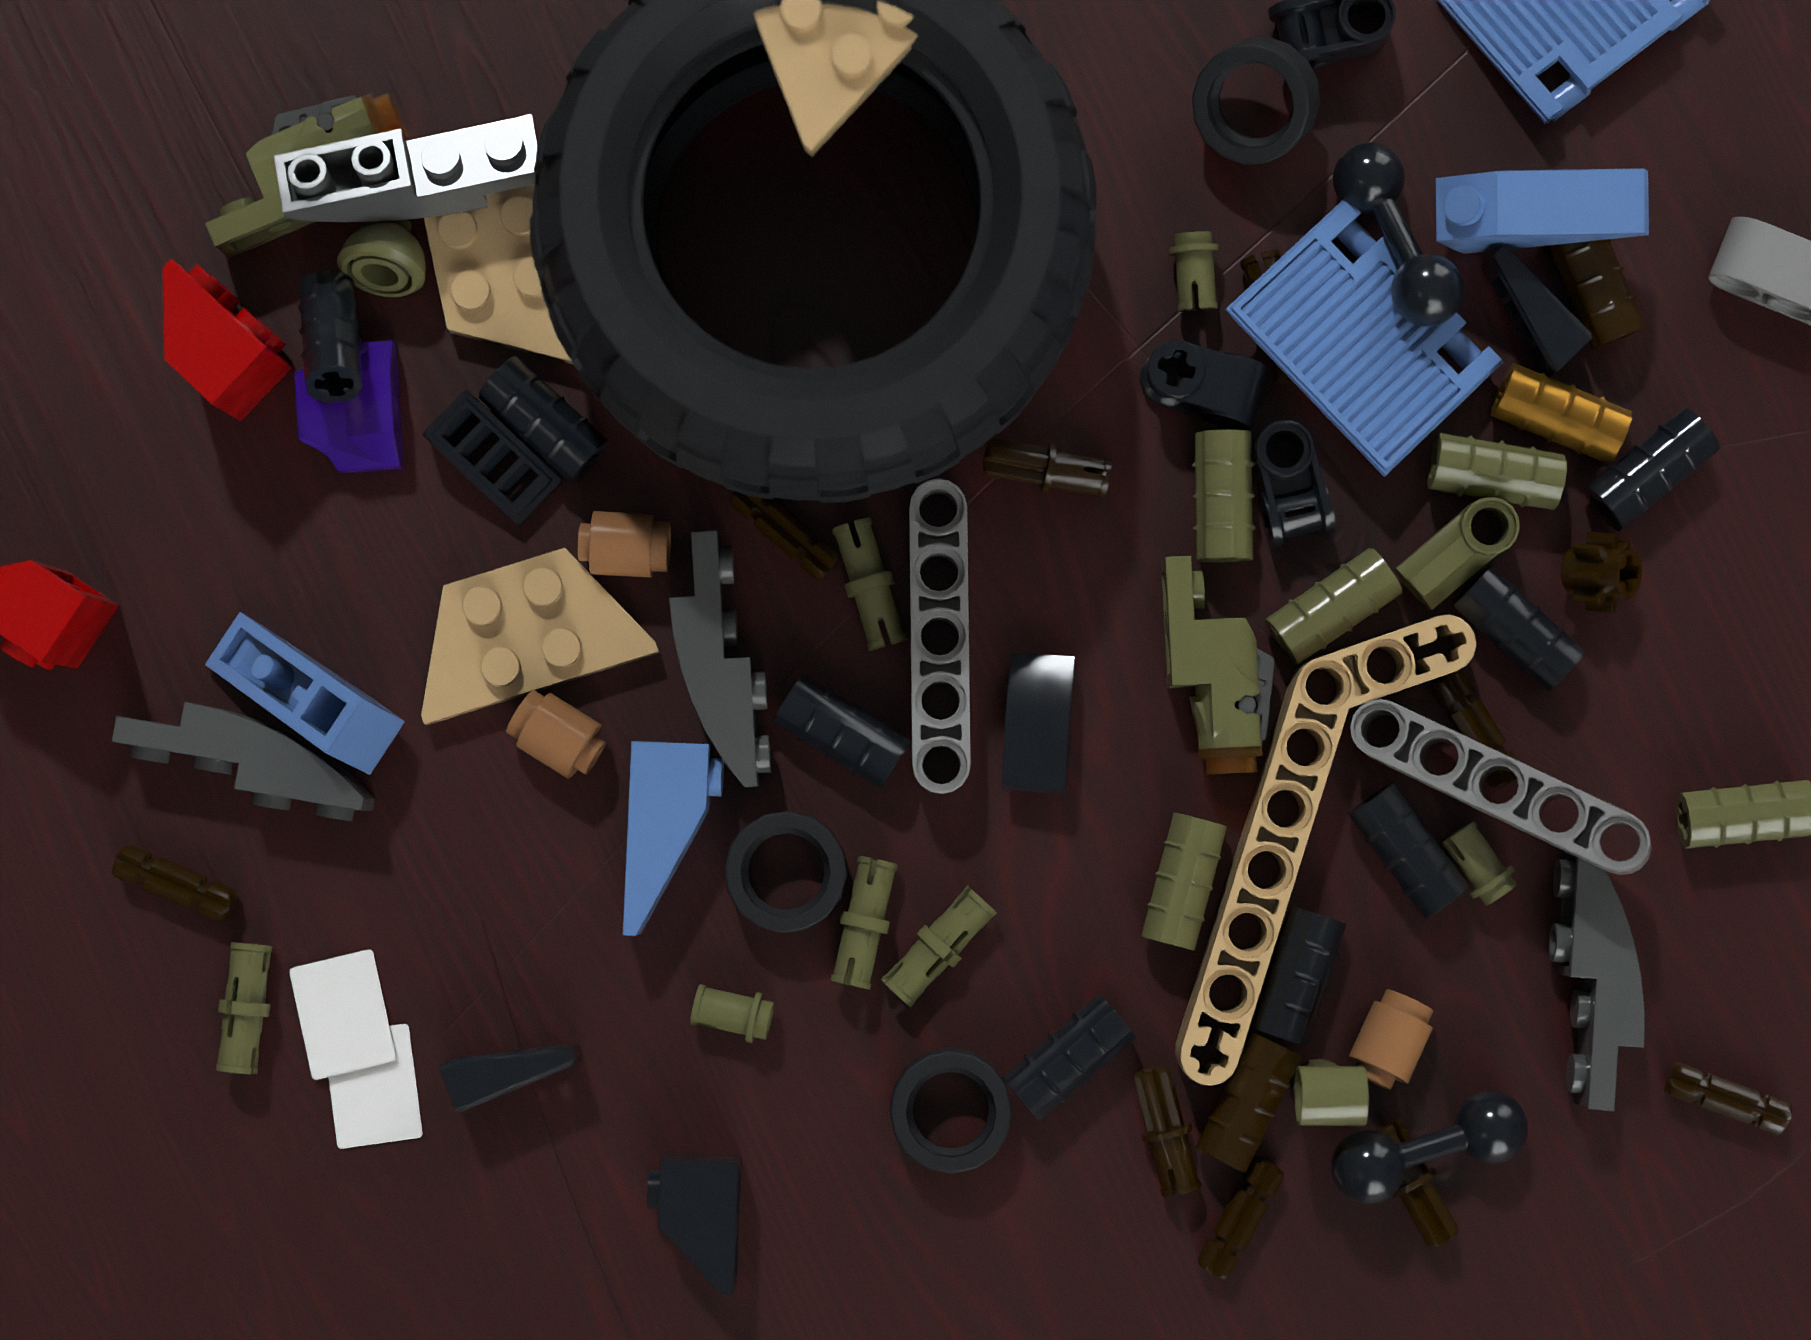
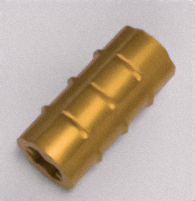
(1561, 413)

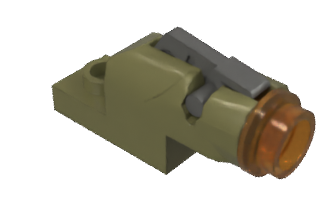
(251, 222)
(1223, 666)

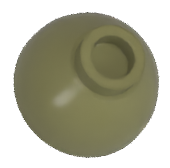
(384, 258)

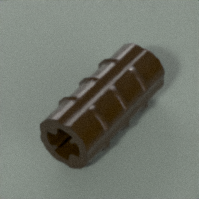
(1598, 290)
(1248, 1102)

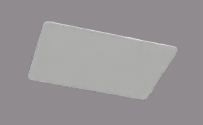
(342, 1014)
(379, 1100)

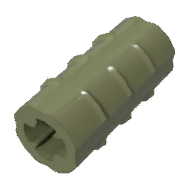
(1497, 471)
(1223, 496)
(1334, 606)
(1744, 814)
(1184, 881)

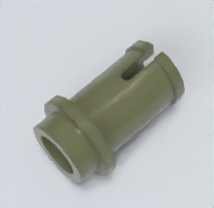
(1193, 267)
(1479, 864)
(732, 1012)

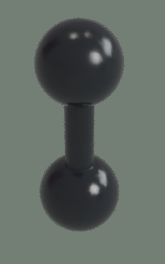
(1426, 286)
(1372, 1166)

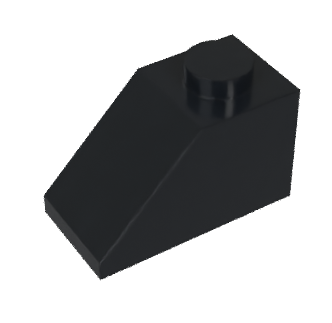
(701, 1212)

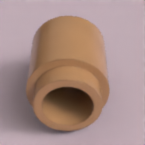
(625, 544)
(556, 734)
(1392, 1039)

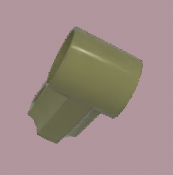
(1455, 554)
(1330, 1094)

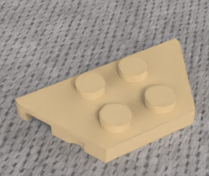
(830, 59)
(490, 275)
(525, 633)

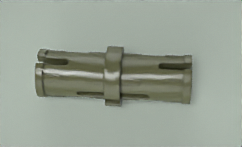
(869, 584)
(864, 922)
(938, 946)
(244, 1008)

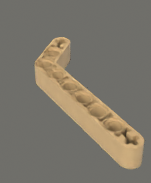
(1289, 842)

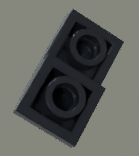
(1038, 723)

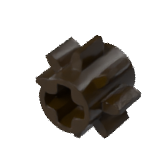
(1601, 572)

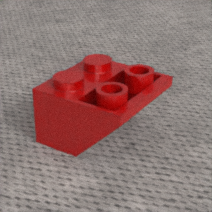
(218, 352)
(49, 615)

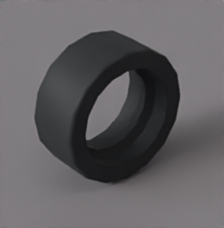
(1212, 122)
(738, 876)
(943, 1158)

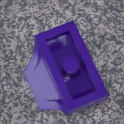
(361, 431)

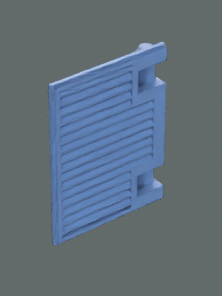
(1583, 35)
(1349, 346)

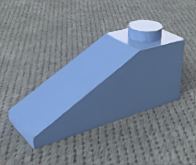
(1540, 208)
(305, 694)
(665, 810)

